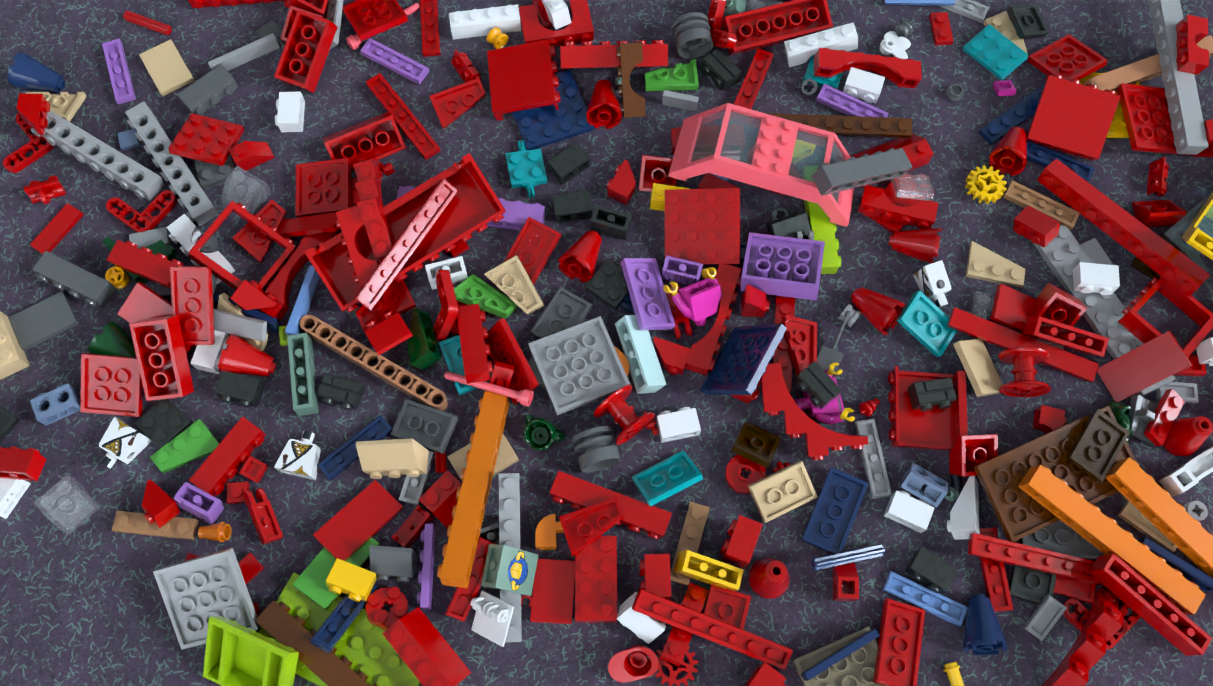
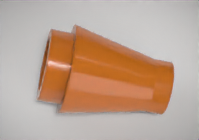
(215, 532)

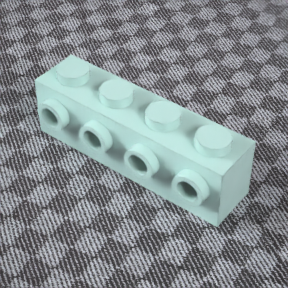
(640, 355)

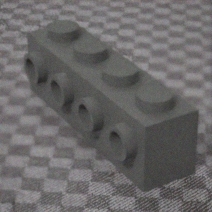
(74, 279)

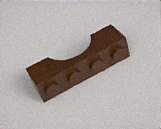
(630, 55)

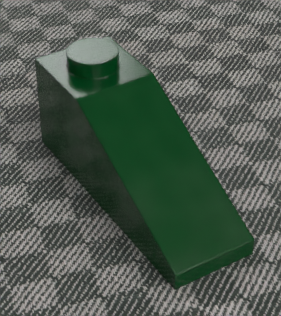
(422, 346)

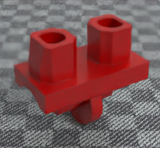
(45, 190)

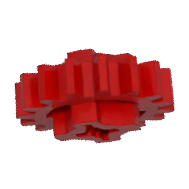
(671, 679)

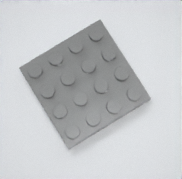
(578, 365)
(205, 589)

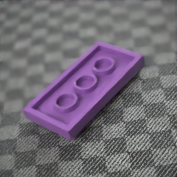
(647, 294)

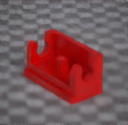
(412, 527)

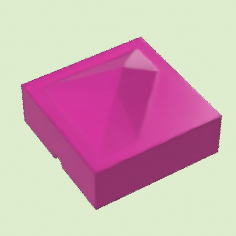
(1004, 88)

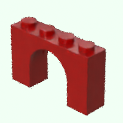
(578, 31)

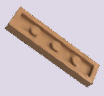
(1024, 196)
(136, 524)
(690, 536)

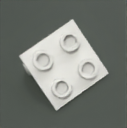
(491, 617)

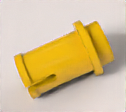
(953, 674)

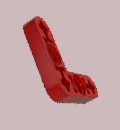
(715, 16)
(35, 141)
(145, 217)
(449, 304)
(1079, 609)

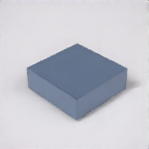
(128, 139)

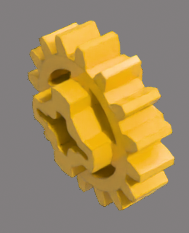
(985, 184)

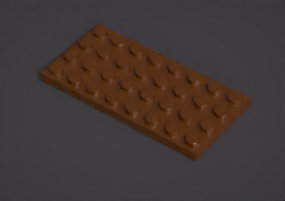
(1001, 475)

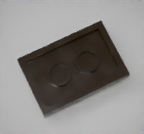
(1098, 445)

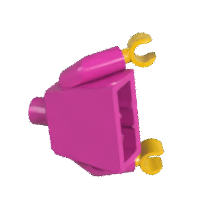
(698, 299)
(831, 413)

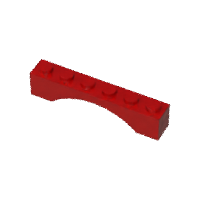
(901, 72)
(282, 283)
(701, 353)

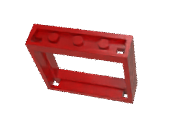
(255, 221)
(1189, 305)

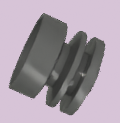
(692, 35)
(596, 449)

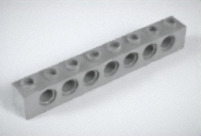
(156, 140)
(101, 157)

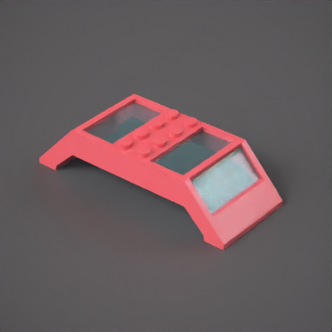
(761, 153)

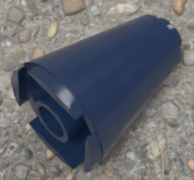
(34, 75)
(982, 628)

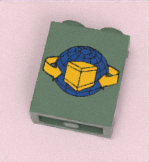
(509, 569)

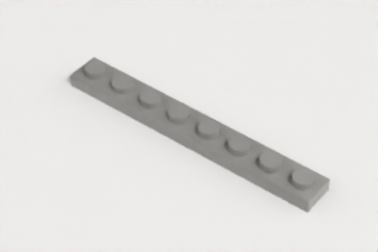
(510, 536)

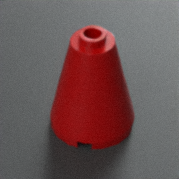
(603, 106)
(1010, 153)
(918, 244)
(581, 257)
(877, 308)
(245, 358)
(1188, 435)
(769, 578)

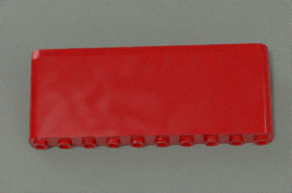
(467, 212)

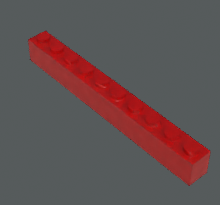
(1123, 228)

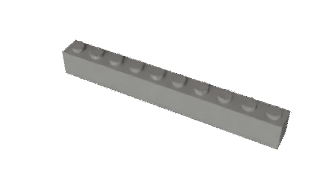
(1179, 86)

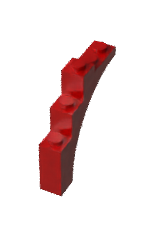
(371, 205)
(817, 438)
(1090, 644)

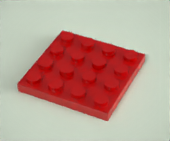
(1147, 118)
(703, 225)

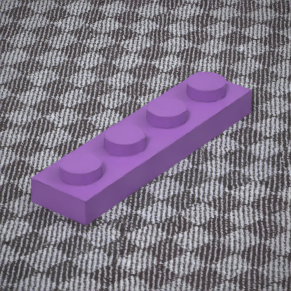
(394, 61)
(118, 71)
(847, 104)
(425, 576)

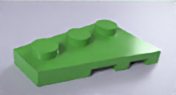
(673, 79)
(477, 291)
(187, 446)

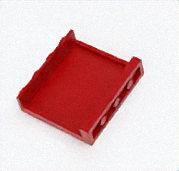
(523, 77)
(1073, 117)
(928, 429)

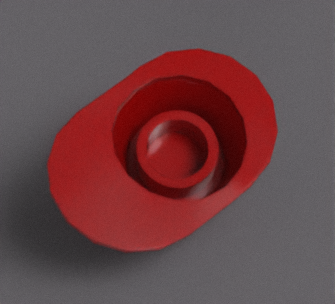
(633, 664)

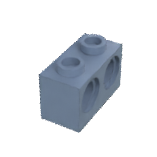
(57, 407)
(924, 484)

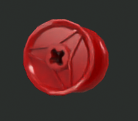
(1024, 373)
(623, 414)

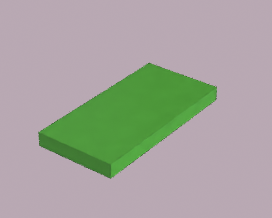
(313, 579)

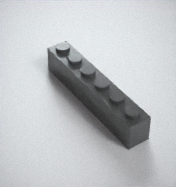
(861, 171)

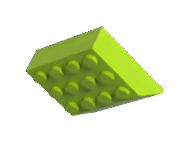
(245, 657)

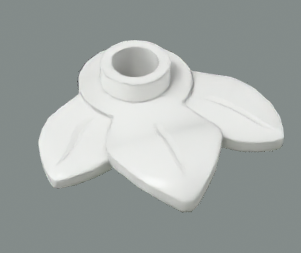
(894, 45)

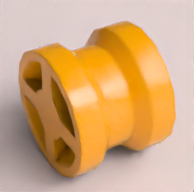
(497, 38)
(113, 274)

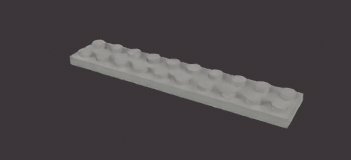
(1102, 310)

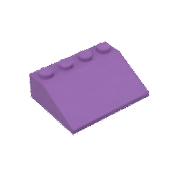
(783, 265)

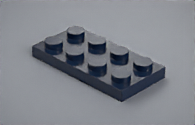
(834, 511)

